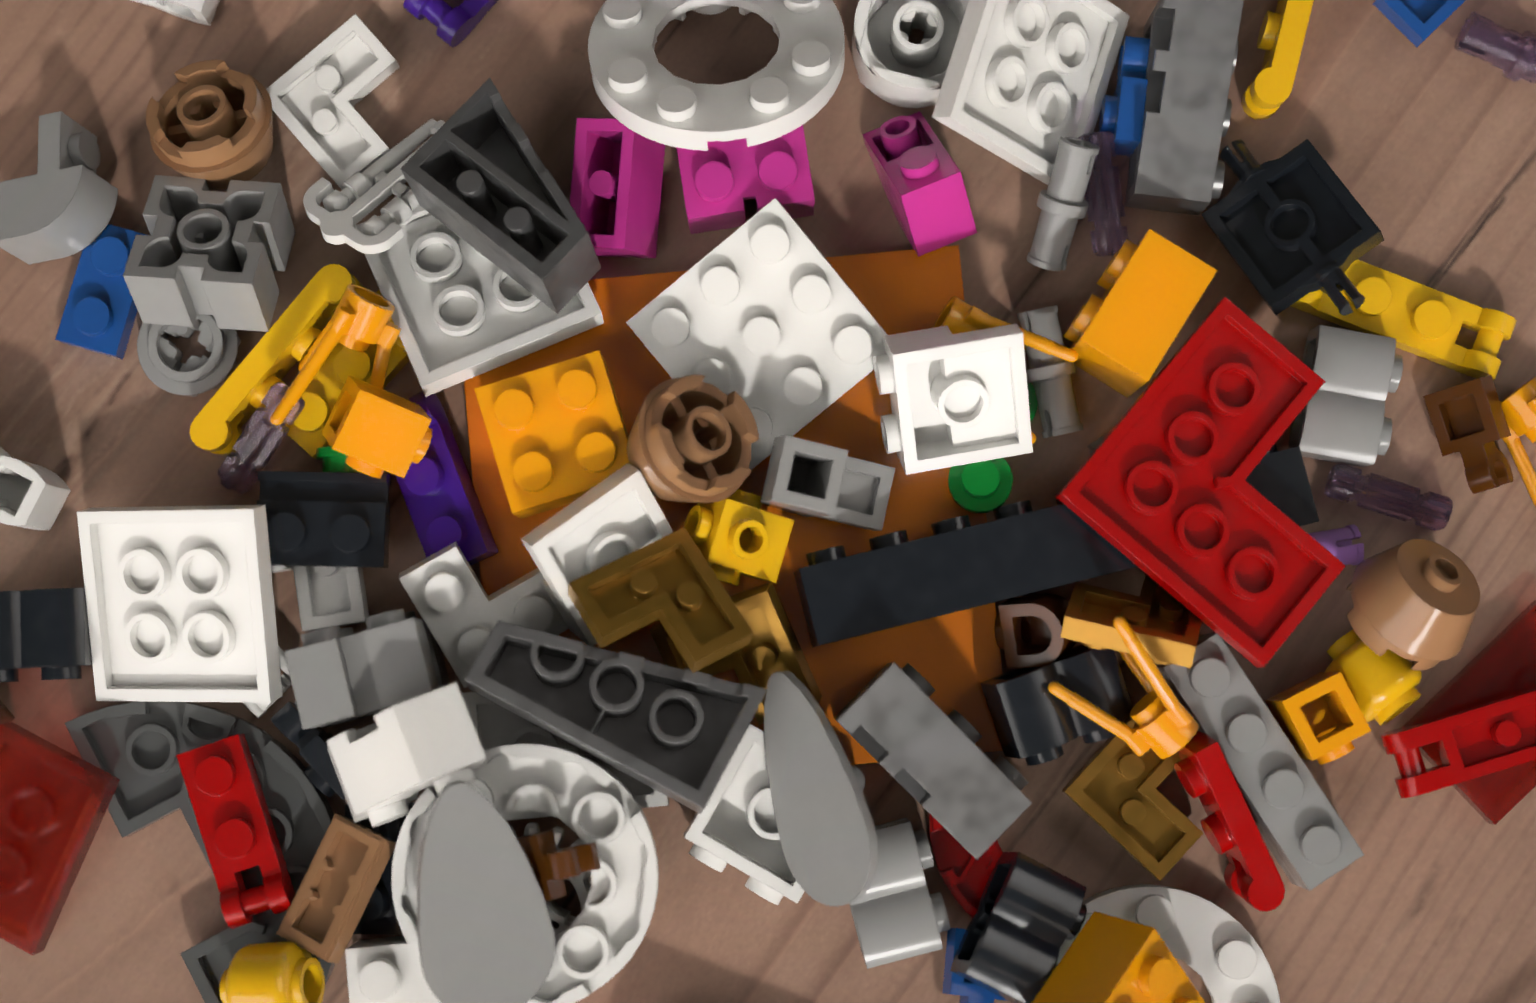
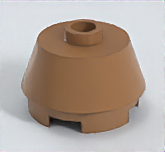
(212, 124)
(692, 441)
(1414, 602)

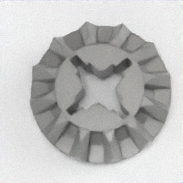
(162, 359)

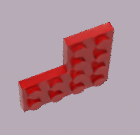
(1176, 492)

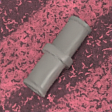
(1062, 203)
(1051, 375)

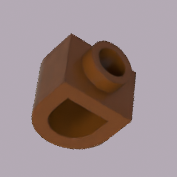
(1031, 630)

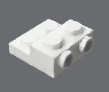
(954, 396)
(593, 532)
(741, 825)

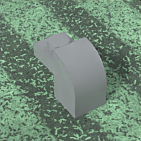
(63, 203)
(826, 483)

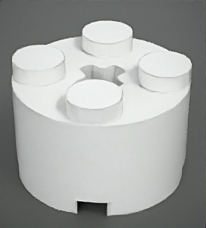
(893, 66)

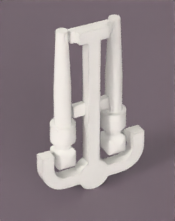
(365, 193)

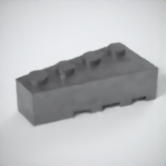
(632, 713)

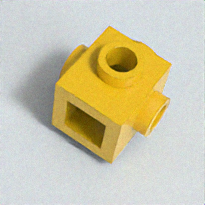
(740, 537)

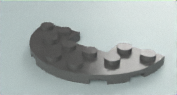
(141, 747)

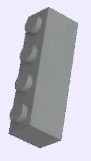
(1272, 777)

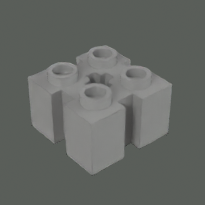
(210, 253)
(364, 673)

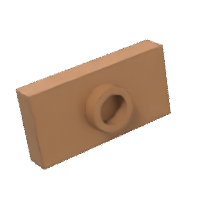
(336, 888)

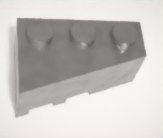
(1185, 105)
(502, 200)
(935, 757)

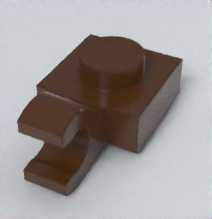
(1470, 421)
(554, 864)

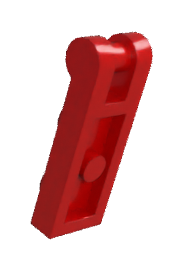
(1468, 743)
(1230, 823)
(236, 828)

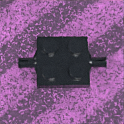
(1292, 227)

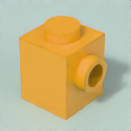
(377, 429)
(1319, 717)

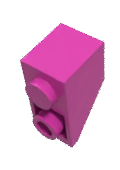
(920, 183)

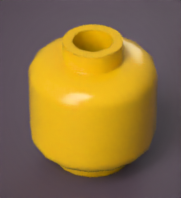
(1380, 684)
(273, 975)

